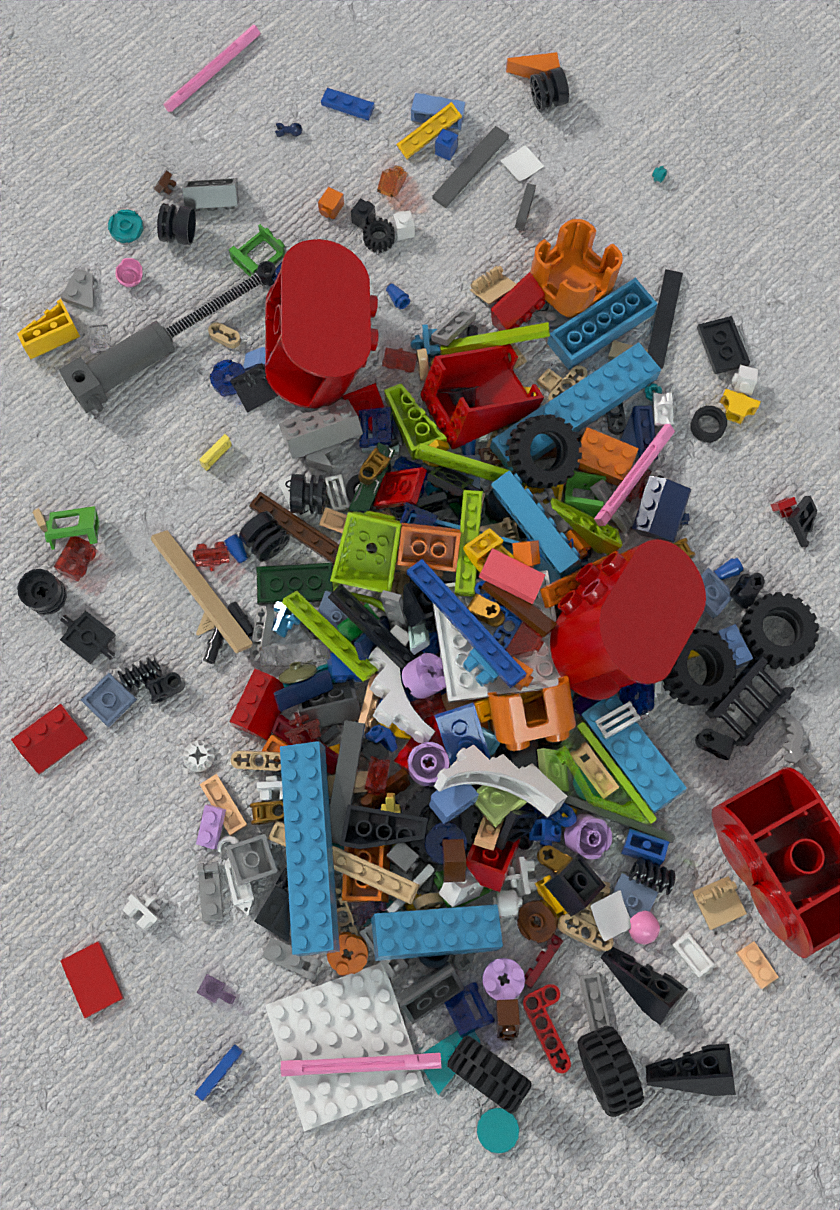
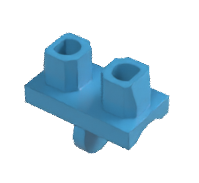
(417, 343)
(284, 620)
(487, 673)

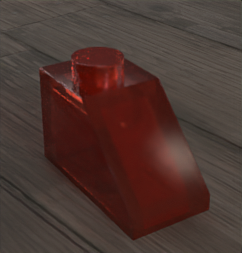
(525, 642)

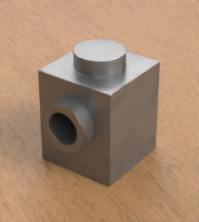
(403, 857)

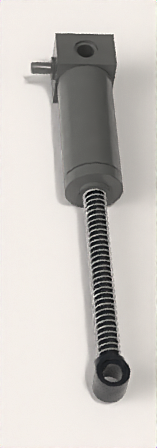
(112, 367)

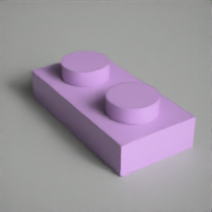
(211, 826)

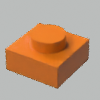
(273, 745)

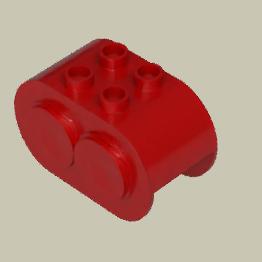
(318, 323)
(627, 619)
(787, 856)

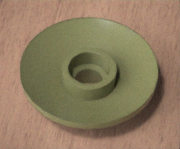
(297, 672)

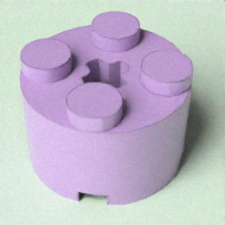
(424, 675)
(424, 753)
(588, 836)
(513, 973)

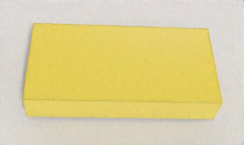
(215, 452)

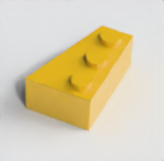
(48, 332)

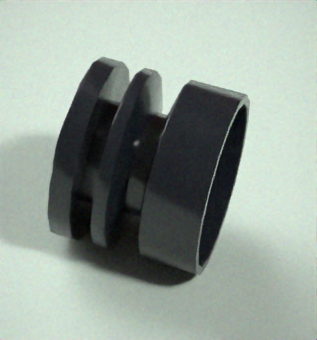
(549, 88)
(176, 224)
(307, 493)
(264, 536)
(33, 587)

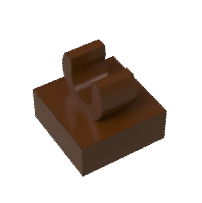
(163, 183)

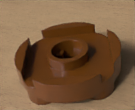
(548, 919)

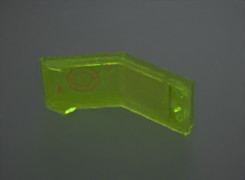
(628, 809)

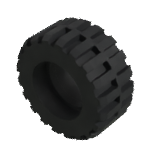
(566, 446)
(792, 611)
(719, 670)
(420, 804)
(610, 1071)
(489, 1074)

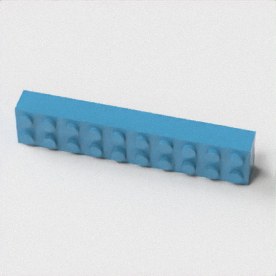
(589, 398)
(309, 849)

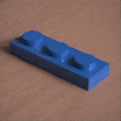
(347, 104)

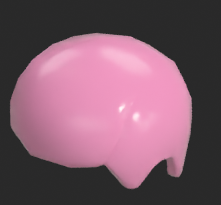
(129, 272)
(644, 927)

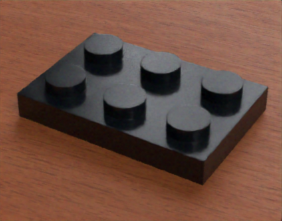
(723, 345)

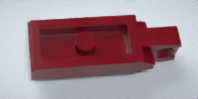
(543, 960)

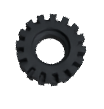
(375, 226)

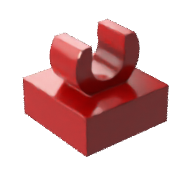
(784, 506)

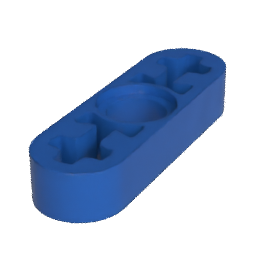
(218, 1072)

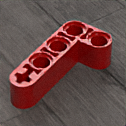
(549, 1030)

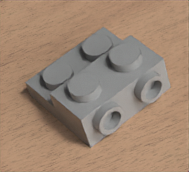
(252, 860)

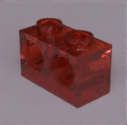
(71, 556)

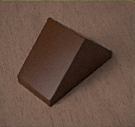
(454, 860)

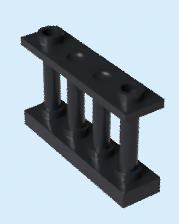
(743, 682)

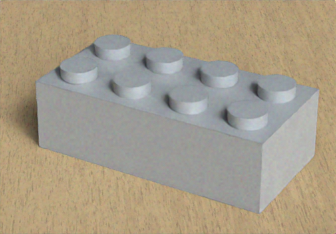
(320, 428)

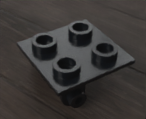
(253, 388)

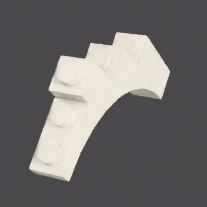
(395, 705)
(501, 773)

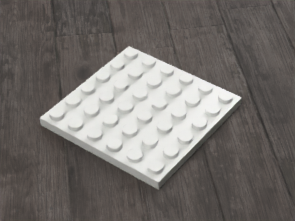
(455, 650)
(343, 1020)

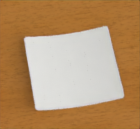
(522, 163)
(611, 915)

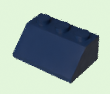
(661, 509)

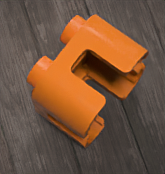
(572, 272)
(546, 716)

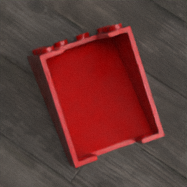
(498, 398)

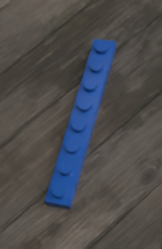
(466, 623)

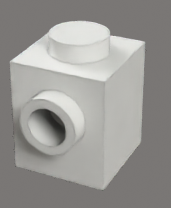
(403, 225)
(745, 380)

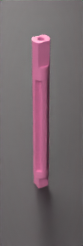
(212, 68)
(634, 475)
(361, 1064)

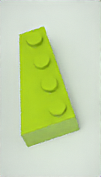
(411, 419)

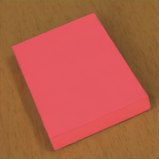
(512, 576)

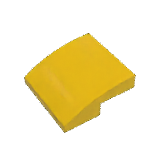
(481, 546)

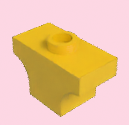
(738, 405)

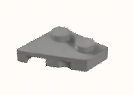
(80, 290)

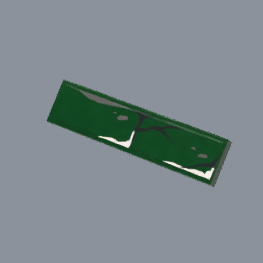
(366, 493)

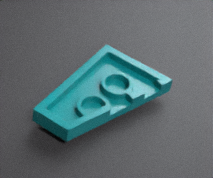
(440, 1077)

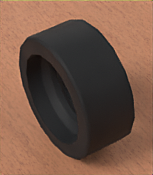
(711, 411)

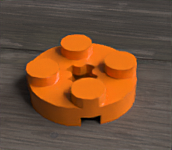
(358, 959)

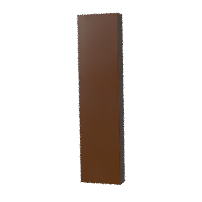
(522, 609)

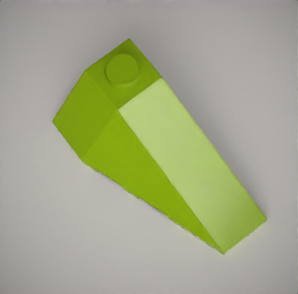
(601, 538)

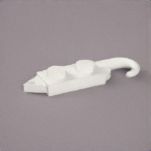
(242, 895)

